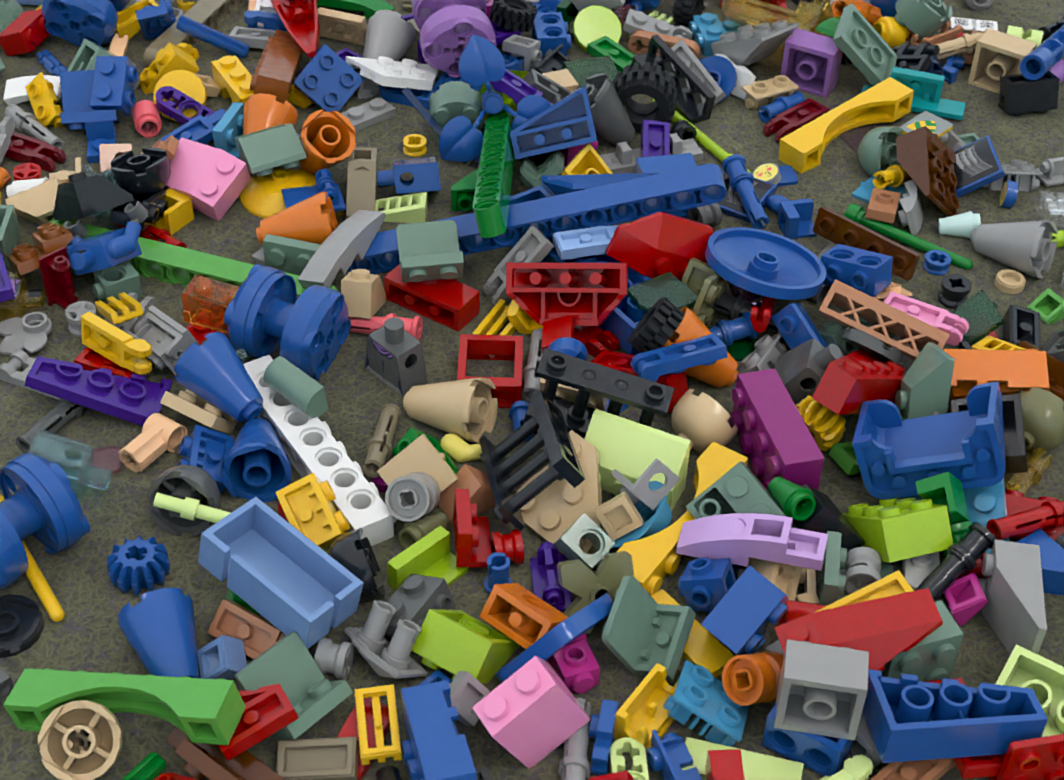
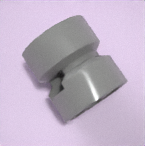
(412, 496)

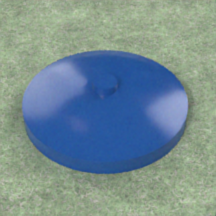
(765, 263)

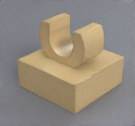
(618, 516)

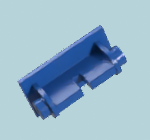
(670, 756)

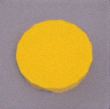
(186, 83)

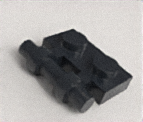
(915, 57)

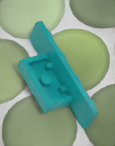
(927, 93)

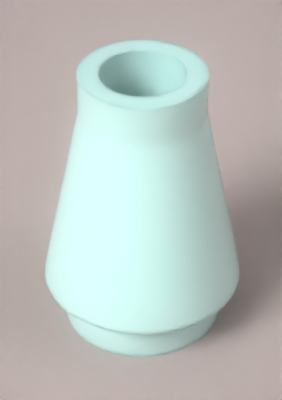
(959, 225)

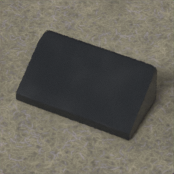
(1021, 325)

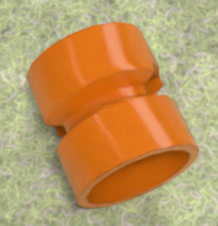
(752, 677)

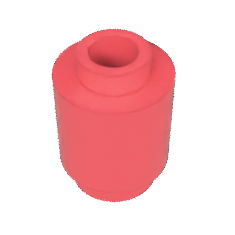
(146, 118)

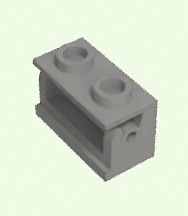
(165, 336)

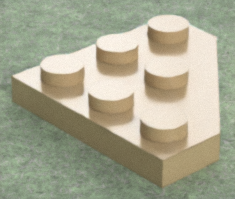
(563, 504)

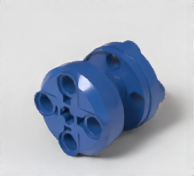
(82, 19)
(270, 316)
(39, 505)

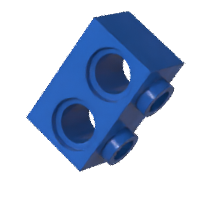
(551, 32)
(858, 268)
(817, 752)

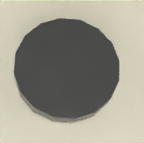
(871, 344)

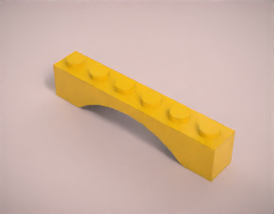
(879, 104)
(657, 553)

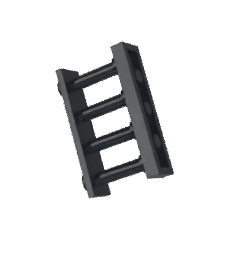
(600, 381)
(557, 454)

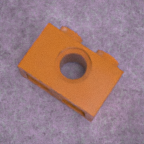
(520, 613)

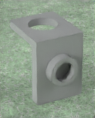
(640, 489)

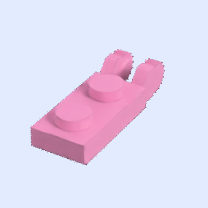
(932, 315)

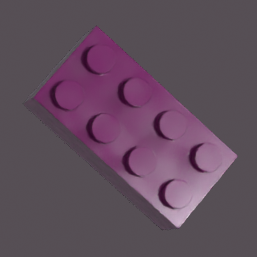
(774, 430)

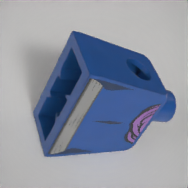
(424, 172)

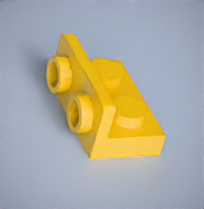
(311, 510)

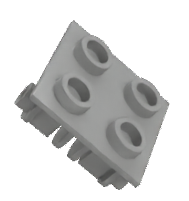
(1021, 173)

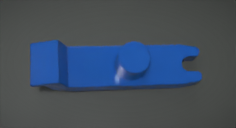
(950, 69)

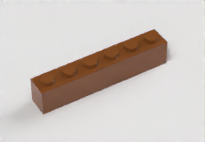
(277, 67)

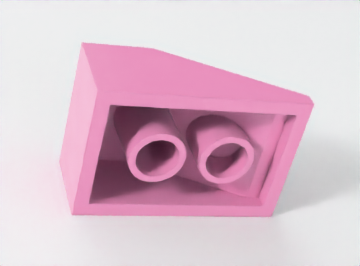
(208, 177)

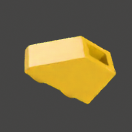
(166, 60)

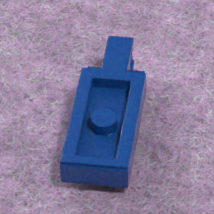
(198, 129)

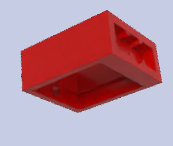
(502, 347)

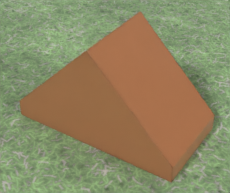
(479, 491)

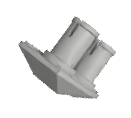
(386, 657)

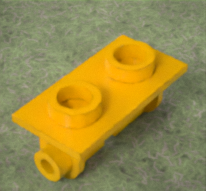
(43, 101)

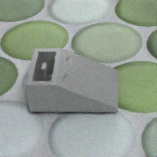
(753, 43)

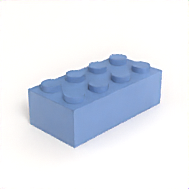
(279, 572)

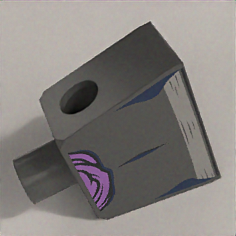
(395, 357)

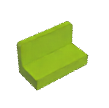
(426, 557)

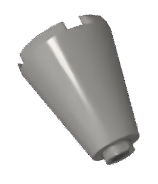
(388, 36)
(1019, 245)

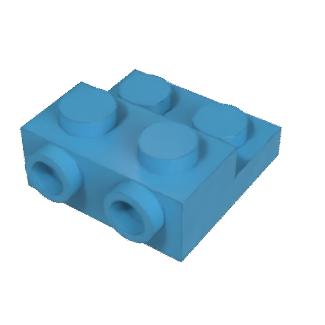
(708, 28)

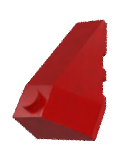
(875, 626)

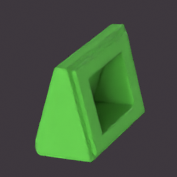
(1049, 306)

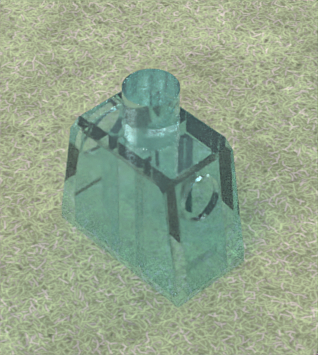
(74, 459)

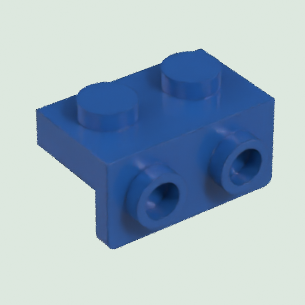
(114, 84)
(796, 326)

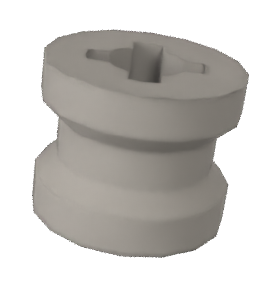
(73, 315)
(334, 658)

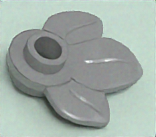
(25, 333)

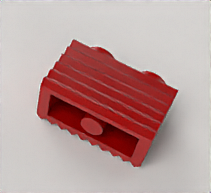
(24, 33)

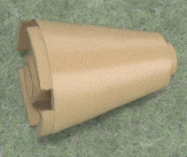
(455, 406)

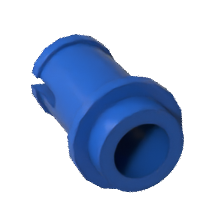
(517, 415)
(497, 571)

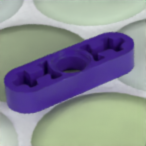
(180, 100)

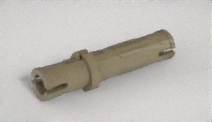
(379, 446)

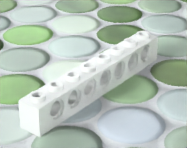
(316, 451)

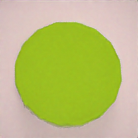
(595, 23)

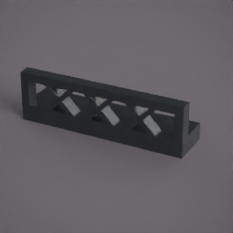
(687, 100)

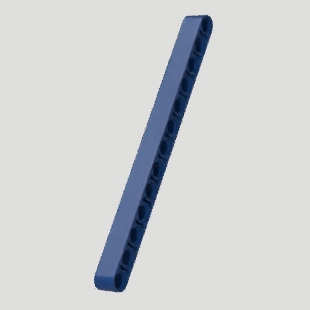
(572, 211)

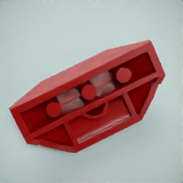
(660, 244)
(564, 289)

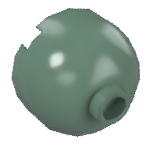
(879, 149)

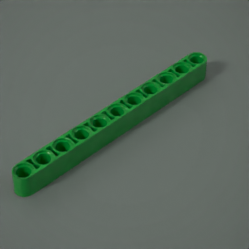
(494, 176)

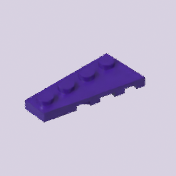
(98, 389)

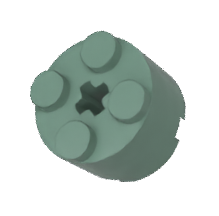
(922, 16)
(453, 100)

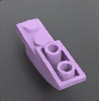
(753, 536)

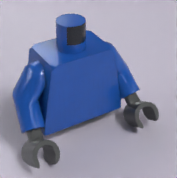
(105, 248)

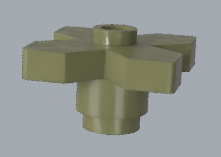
(585, 582)

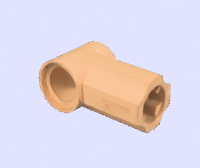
(157, 436)

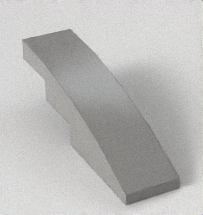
(341, 247)

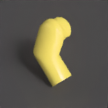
(459, 449)

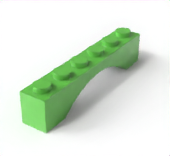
(199, 707)

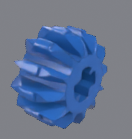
(138, 565)

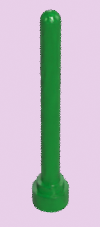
(857, 214)

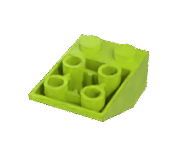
(902, 527)

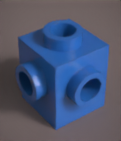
(706, 582)

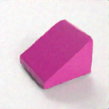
(965, 598)

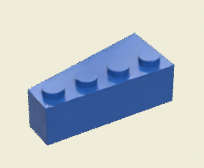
(947, 719)

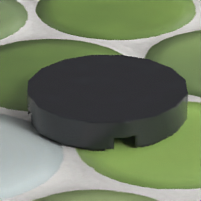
(24, 628)

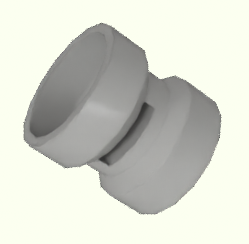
(862, 568)

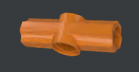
(870, 12)

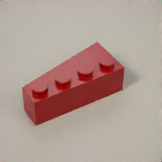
(856, 380)

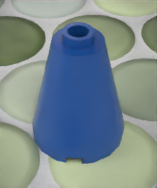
(219, 377)
(256, 463)
(163, 632)

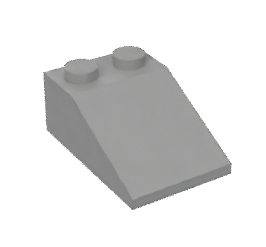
(1014, 594)

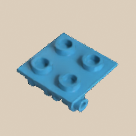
(706, 698)

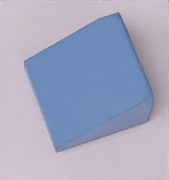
(221, 658)

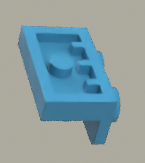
(228, 128)

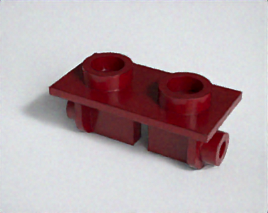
(58, 278)

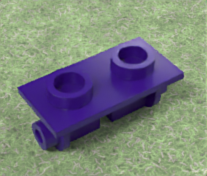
(546, 577)

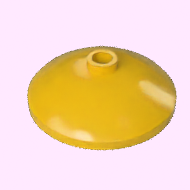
(264, 195)

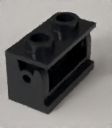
(1026, 95)

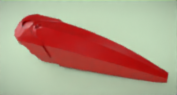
(302, 23)

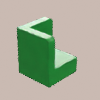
(945, 490)

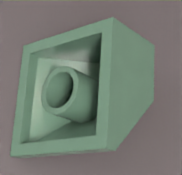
(926, 384)

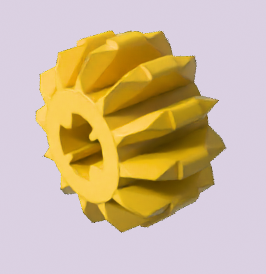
(823, 423)

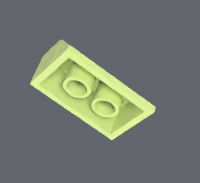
(632, 449)
(1044, 677)

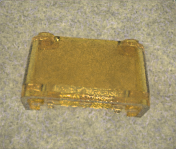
(759, 12)

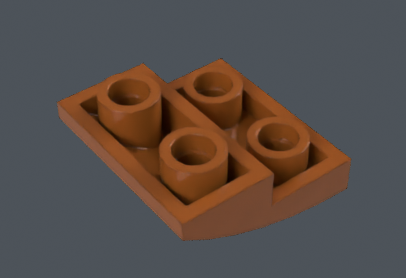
(46, 240)

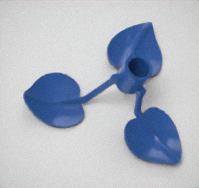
(479, 65)

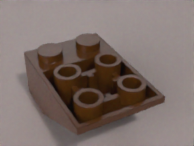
(930, 167)

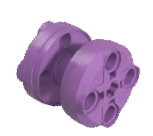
(447, 29)

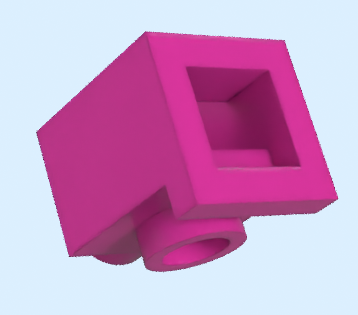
(576, 665)

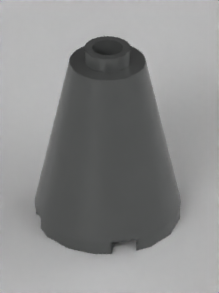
(608, 111)

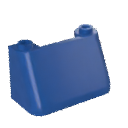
(900, 451)

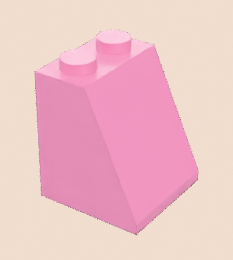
(531, 712)

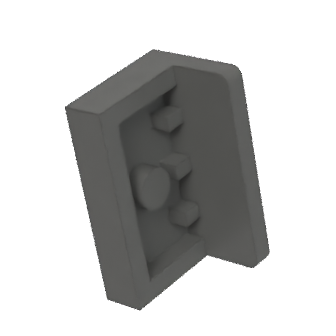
(416, 597)

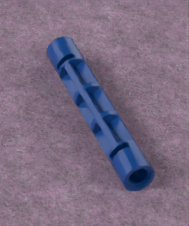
(1044, 56)

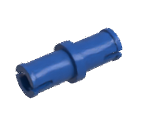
(779, 105)

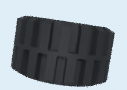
(647, 81)

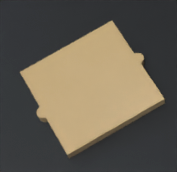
(419, 457)

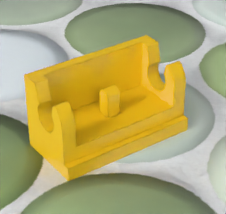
(645, 709)

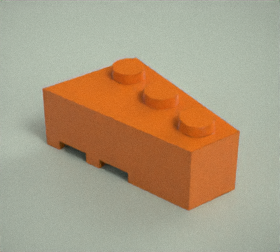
(1010, 368)

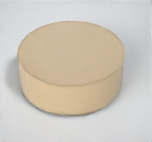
(1010, 281)

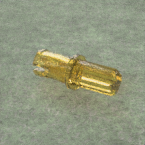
(1036, 466)

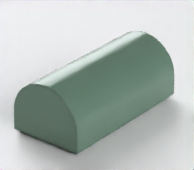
(296, 387)

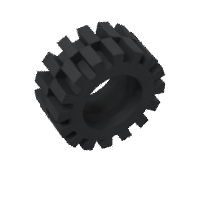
(686, 9)
(513, 14)
(656, 326)

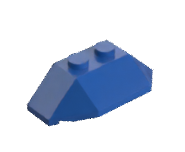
(569, 183)

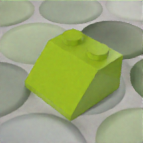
(462, 644)

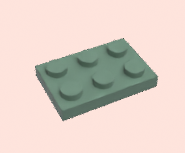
(864, 46)

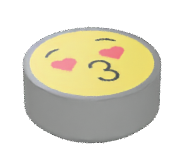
(768, 172)

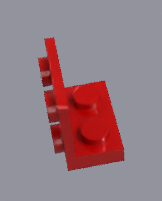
(1033, 759)

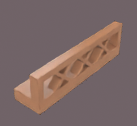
(883, 316)

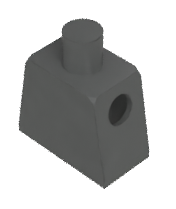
(804, 367)

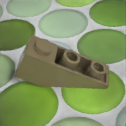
(361, 180)

